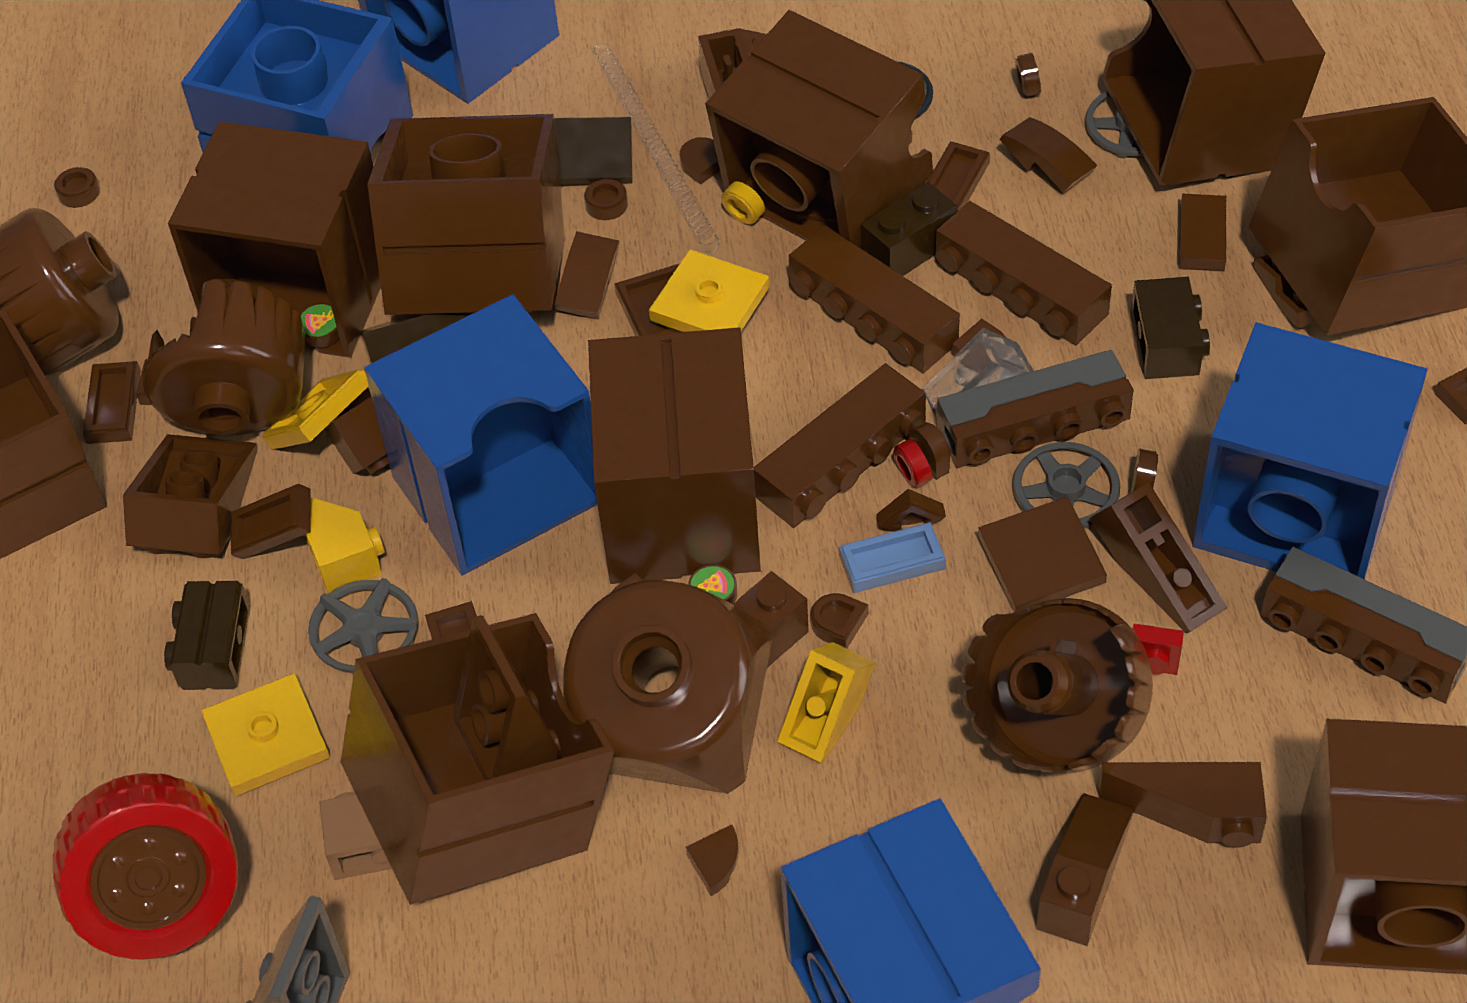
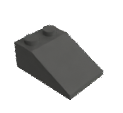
(305, 962)

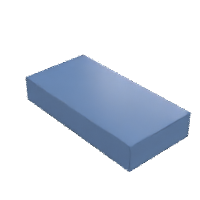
(892, 557)

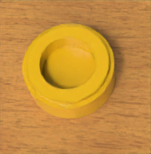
(742, 203)

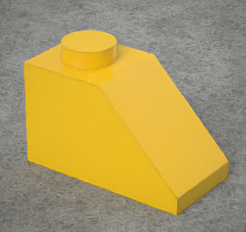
(342, 544)
(825, 700)

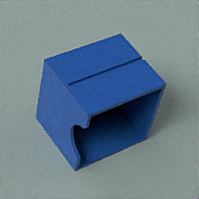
(468, 42)
(300, 71)
(486, 432)
(1306, 452)
(903, 919)

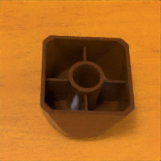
(707, 719)

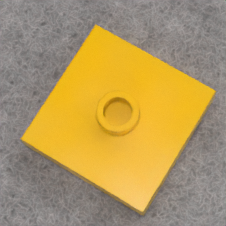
(708, 295)
(317, 409)
(265, 734)

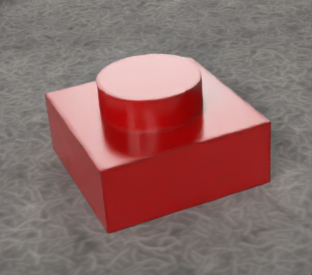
(1162, 647)

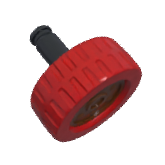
(144, 866)

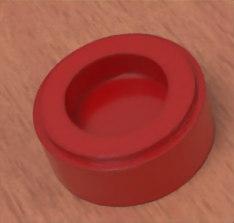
(912, 463)

